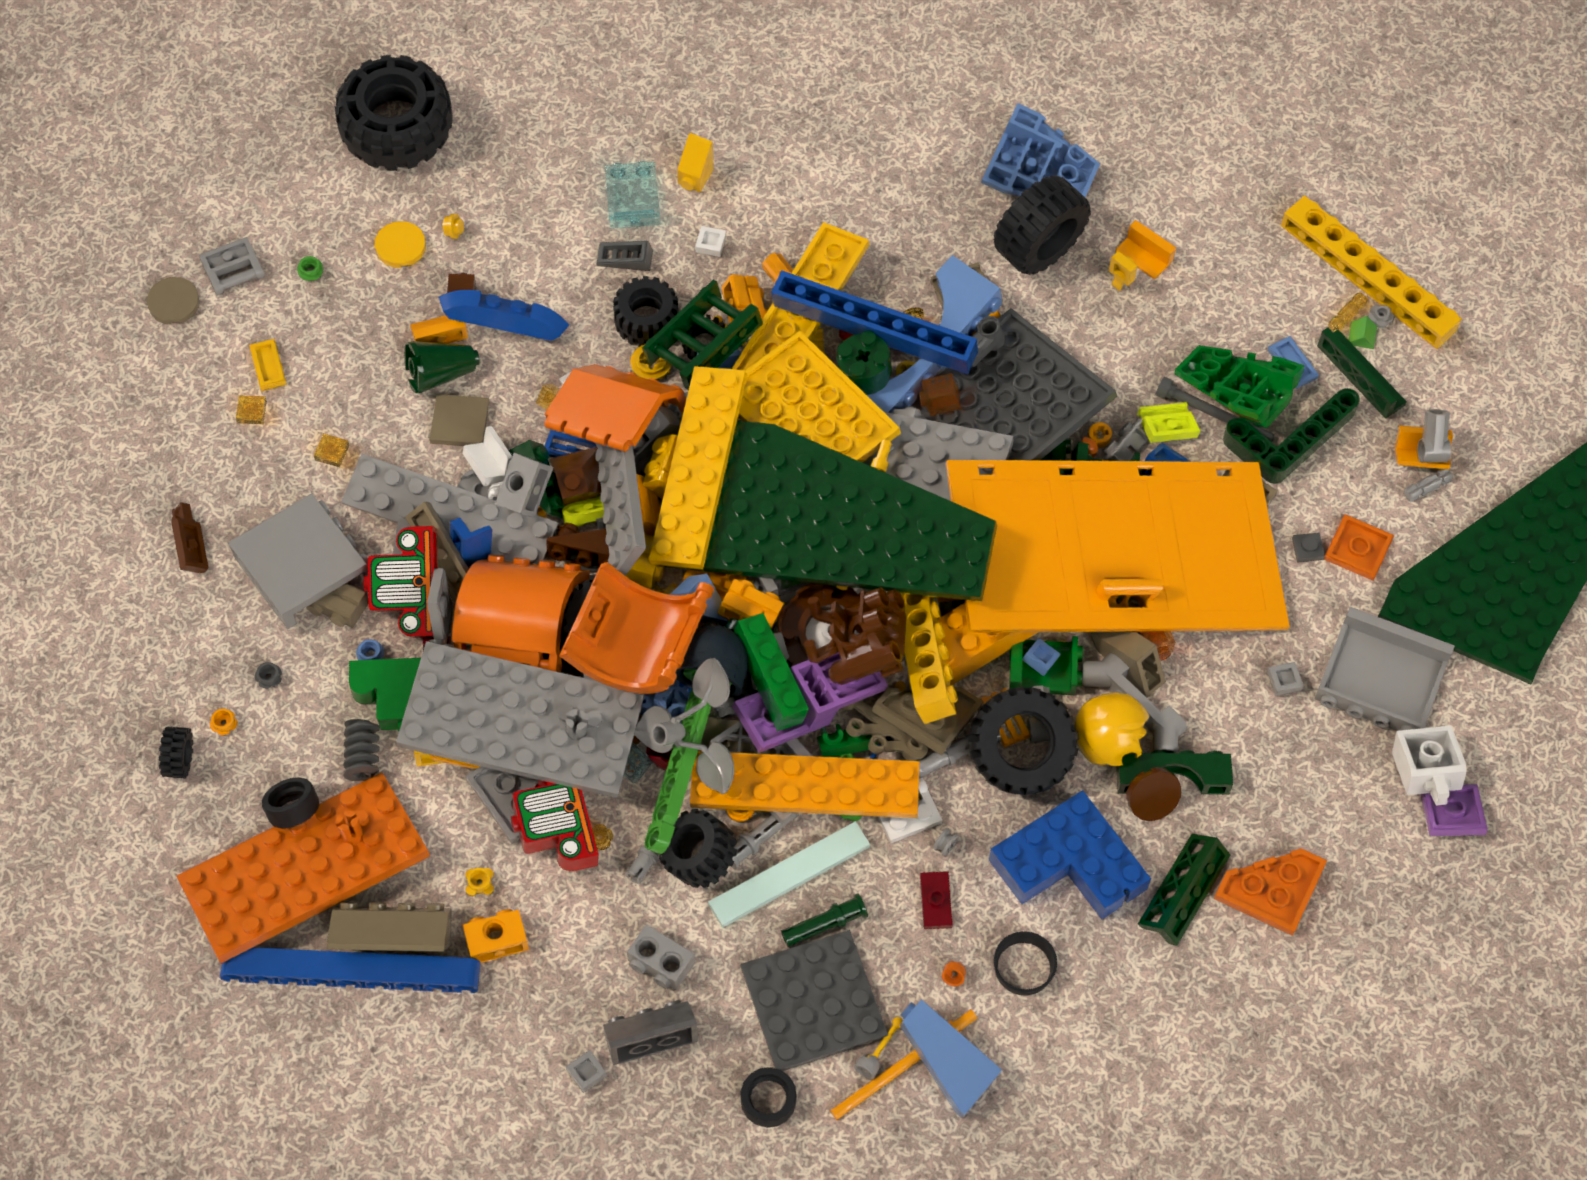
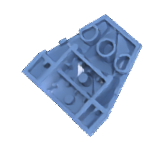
(1036, 151)

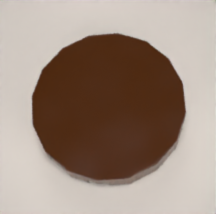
(1153, 794)

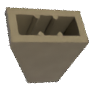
(1138, 654)

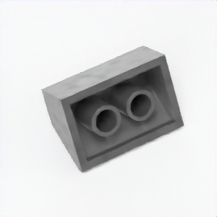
(650, 1032)

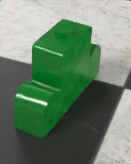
(387, 683)

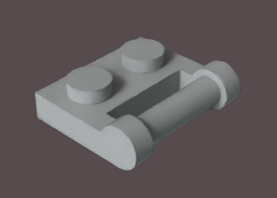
(228, 259)

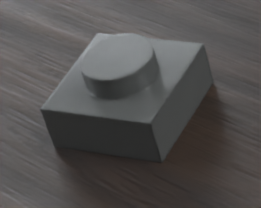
(1308, 547)

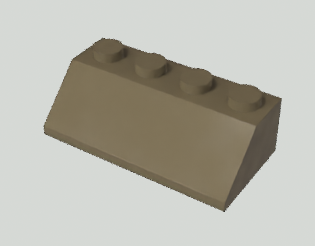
(390, 927)

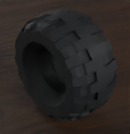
(398, 139)

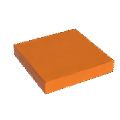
(1359, 547)

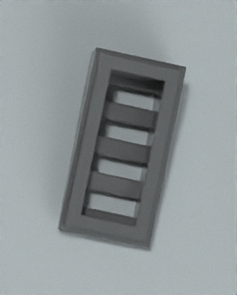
(634, 263)

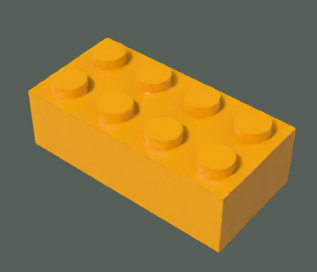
(973, 650)

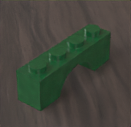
(1207, 770)

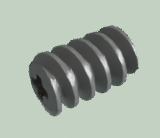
(360, 750)

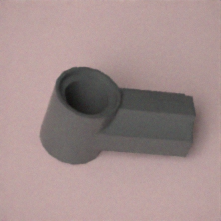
(989, 337)

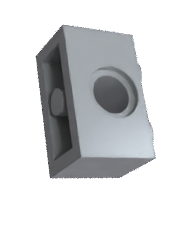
(534, 478)

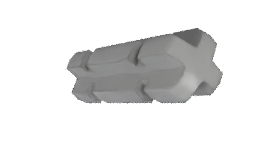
(1428, 484)

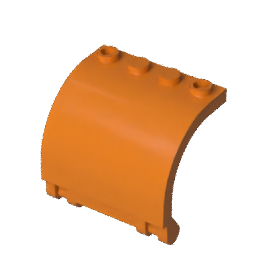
(515, 609)
(632, 633)

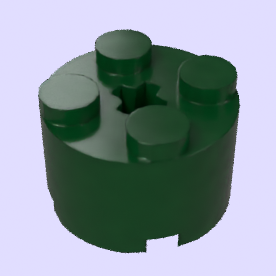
(865, 361)

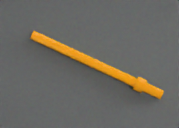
(892, 1072)

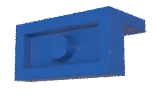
(471, 545)

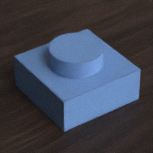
(1041, 656)

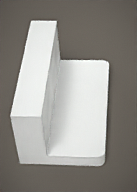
(488, 458)

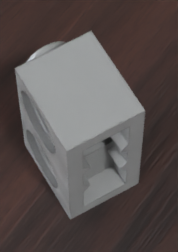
(666, 952)

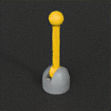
(870, 1062)

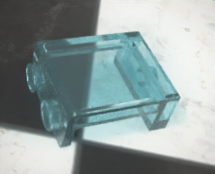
(632, 194)

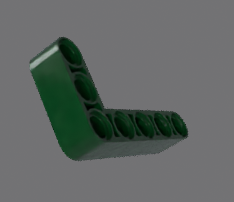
(1298, 441)

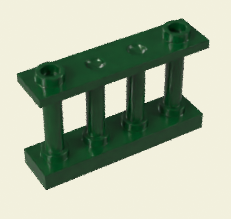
(719, 349)

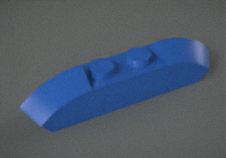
(503, 314)

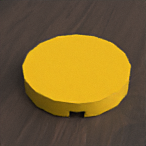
(400, 244)

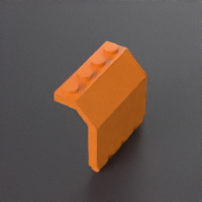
(609, 405)

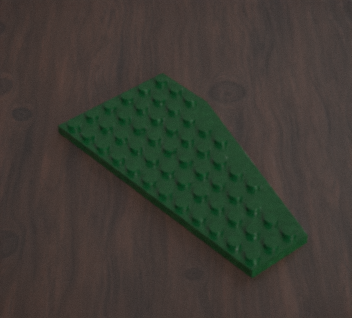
(832, 520)

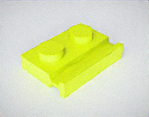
(1168, 422)

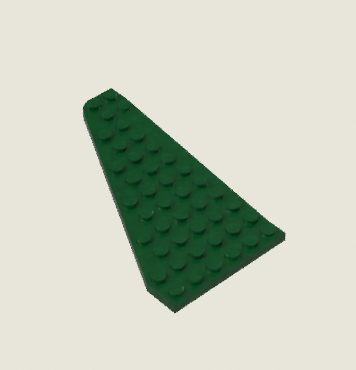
(1506, 577)

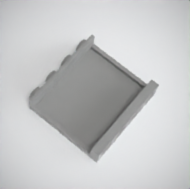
(298, 557)
(1383, 672)

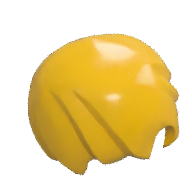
(1110, 728)

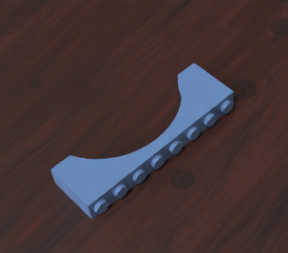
(966, 302)

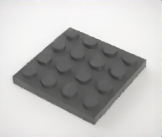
(813, 1001)

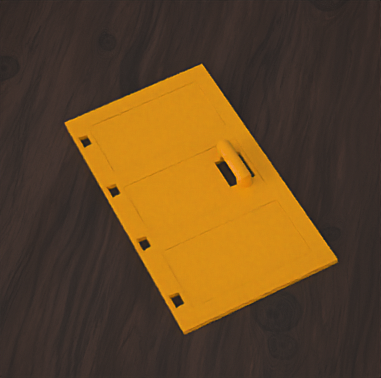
(1072, 541)

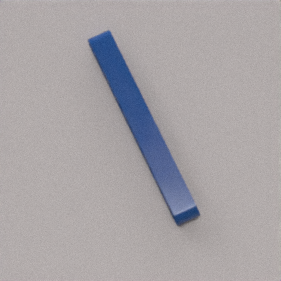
(353, 968)

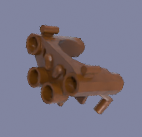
(878, 647)

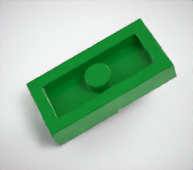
(841, 742)

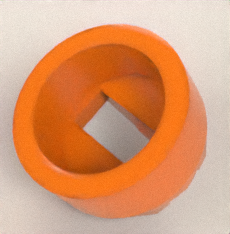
(1093, 446)
(948, 971)

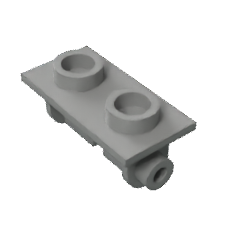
(1132, 437)

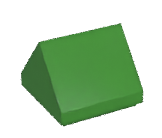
(1363, 333)

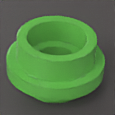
(310, 262)

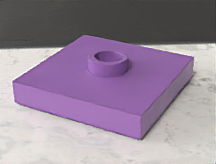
(1459, 816)

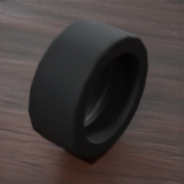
(287, 791)
(782, 1079)

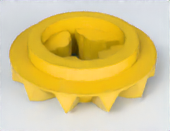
(642, 370)

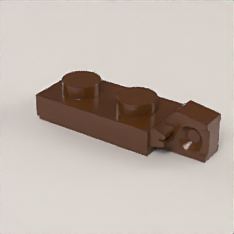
(188, 540)

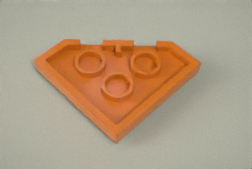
(1273, 888)

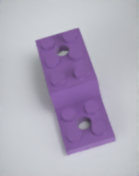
(820, 695)

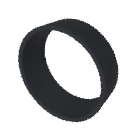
(1030, 938)

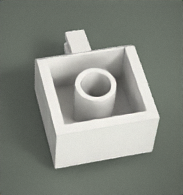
(1429, 762)

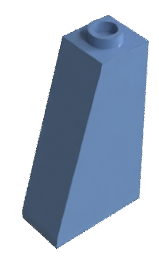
(950, 1058)

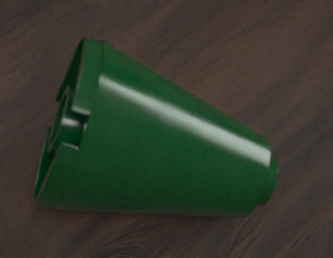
(437, 363)

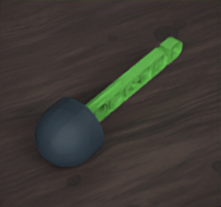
(729, 650)

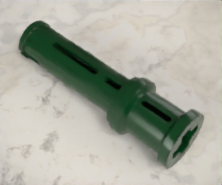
(836, 916)

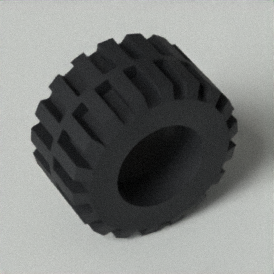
(641, 294)
(712, 858)

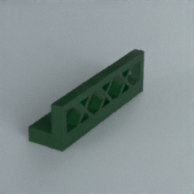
(1360, 372)
(1191, 887)

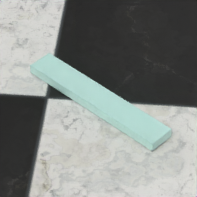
(788, 874)

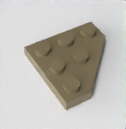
(938, 735)

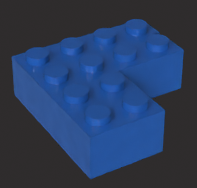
(1073, 843)

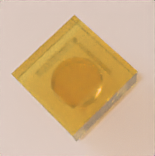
(251, 409)
(331, 450)

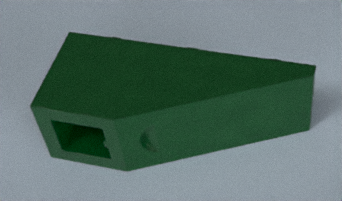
(551, 500)

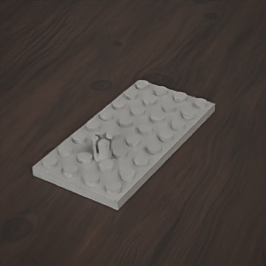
(520, 719)

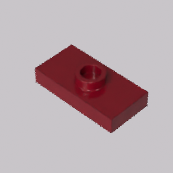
(936, 900)

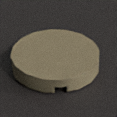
(173, 300)

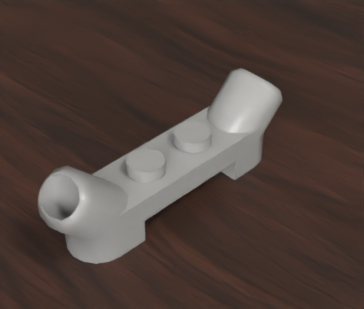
(1112, 674)

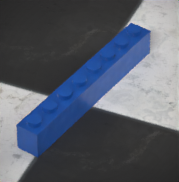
(860, 315)

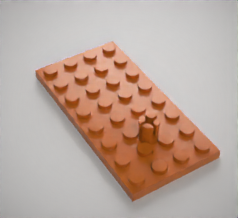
(303, 868)

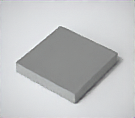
(440, 604)

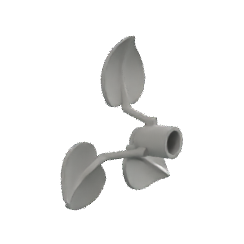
(663, 732)

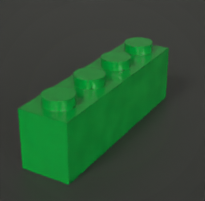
(771, 673)

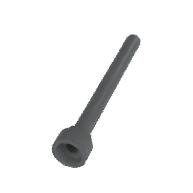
(1169, 390)

